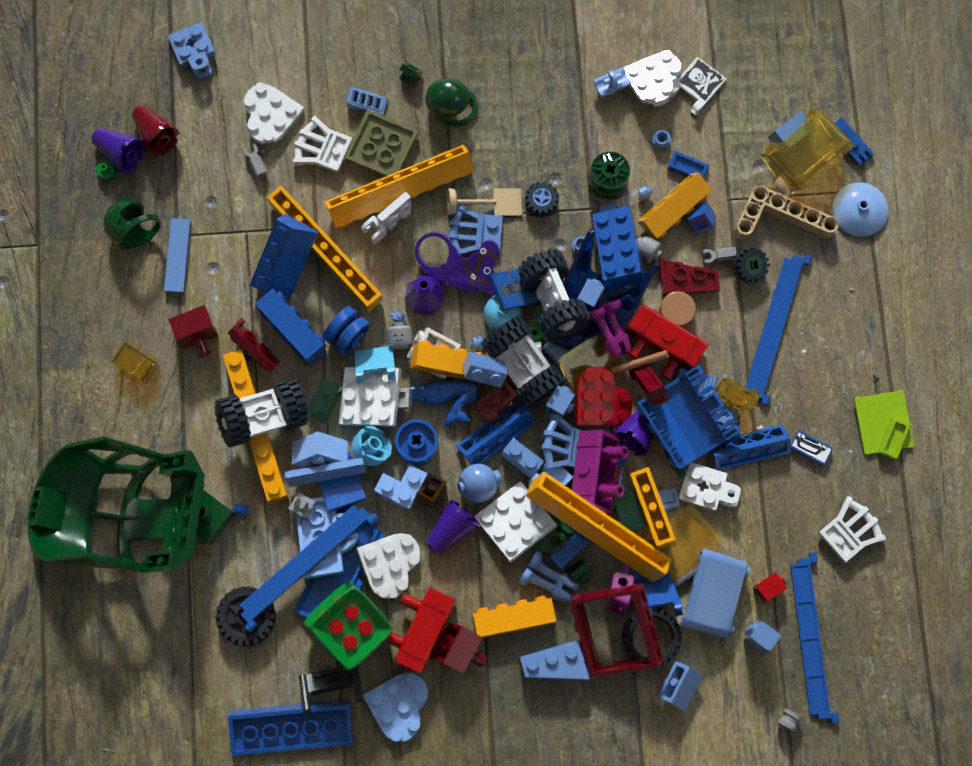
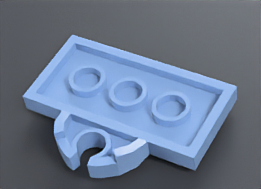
(311, 528)

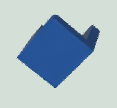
(702, 217)

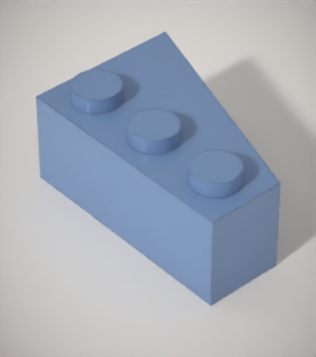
(556, 663)

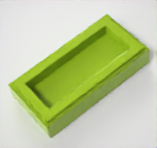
(894, 438)

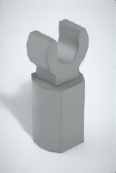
(256, 163)
(719, 255)

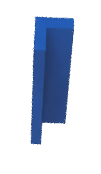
(498, 435)
(752, 450)

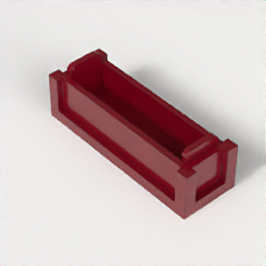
(650, 384)

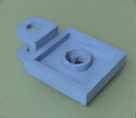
(196, 56)

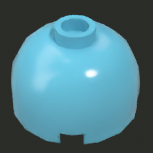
(496, 316)
(371, 446)

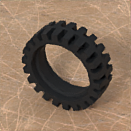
(675, 630)

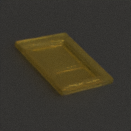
(586, 355)
(691, 535)

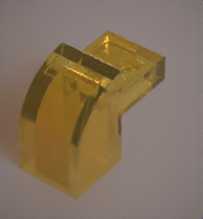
(736, 395)

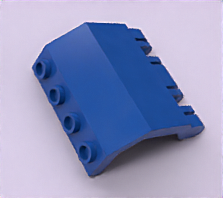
(687, 420)

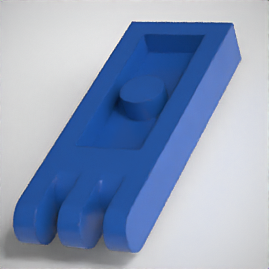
(860, 149)

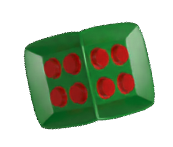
(348, 625)

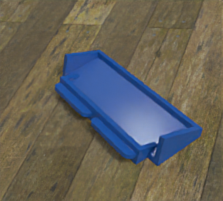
(321, 587)

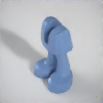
(555, 589)

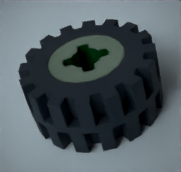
(744, 266)

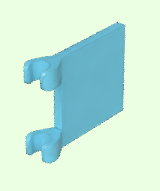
(374, 361)

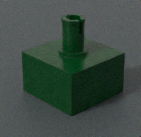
(212, 518)

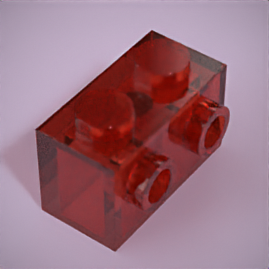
(491, 404)

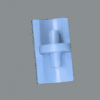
(612, 82)

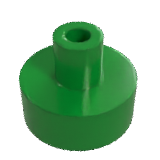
(105, 170)

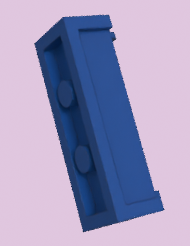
(569, 551)

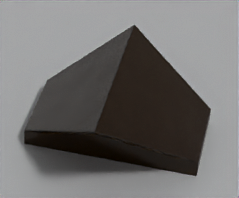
(433, 493)

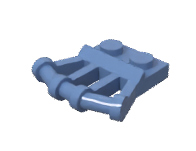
(487, 228)
(570, 440)

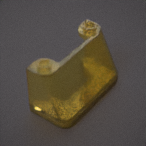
(807, 151)

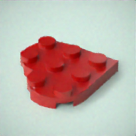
(599, 400)

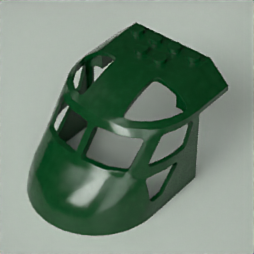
(66, 495)

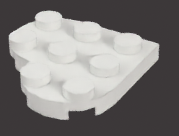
(654, 77)
(270, 113)
(388, 563)

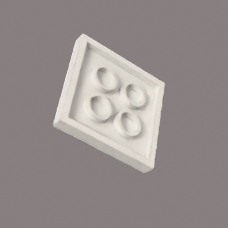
(372, 402)
(515, 522)

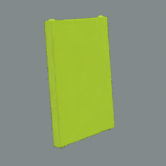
(875, 415)

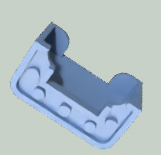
(714, 594)

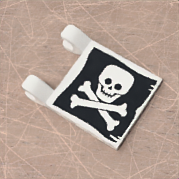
(699, 82)

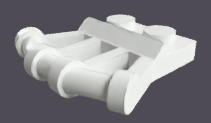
(332, 151)
(842, 539)

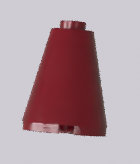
(155, 131)

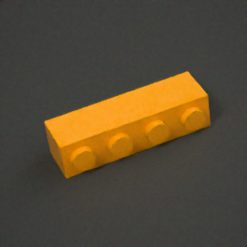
(674, 206)
(439, 359)
(653, 509)
(515, 617)

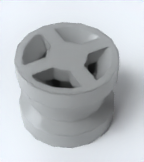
(789, 720)

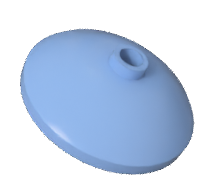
(855, 219)

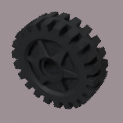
(233, 628)

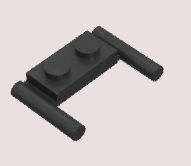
(329, 681)

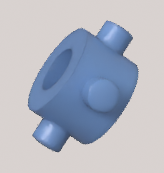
(398, 317)

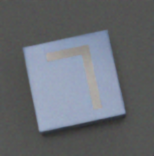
(669, 498)

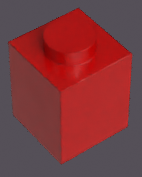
(770, 587)

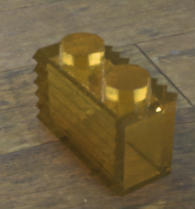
(135, 363)

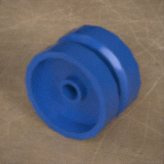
(346, 330)
(416, 431)

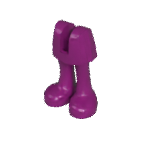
(616, 344)

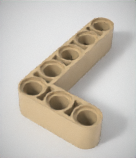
(783, 213)

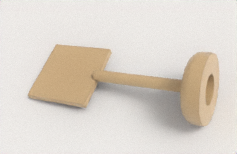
(506, 202)

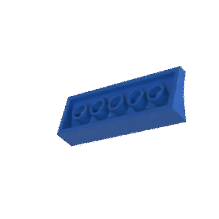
(289, 728)

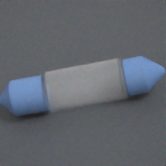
(628, 199)

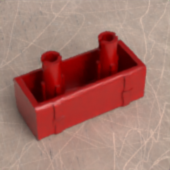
(662, 334)
(425, 630)

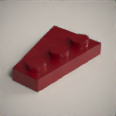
(687, 279)
(248, 340)

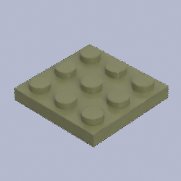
(381, 144)

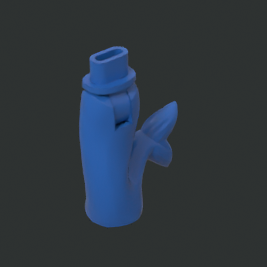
(442, 391)

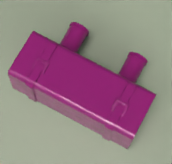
(597, 468)

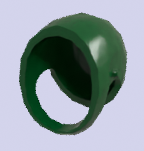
(448, 99)
(124, 227)

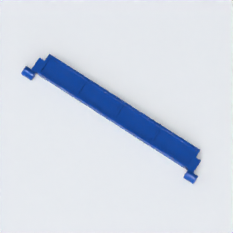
(774, 324)
(303, 563)
(810, 639)

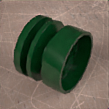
(606, 184)

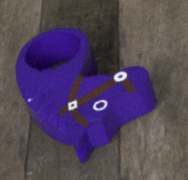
(462, 273)

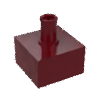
(194, 329)
(458, 648)

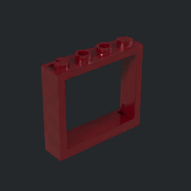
(646, 623)

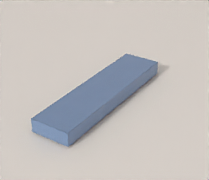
(177, 256)
(325, 472)

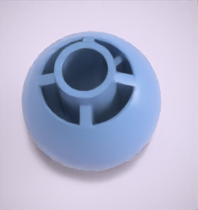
(479, 483)

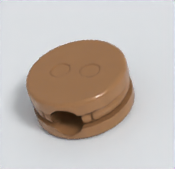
(678, 308)

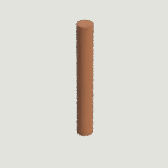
(640, 362)

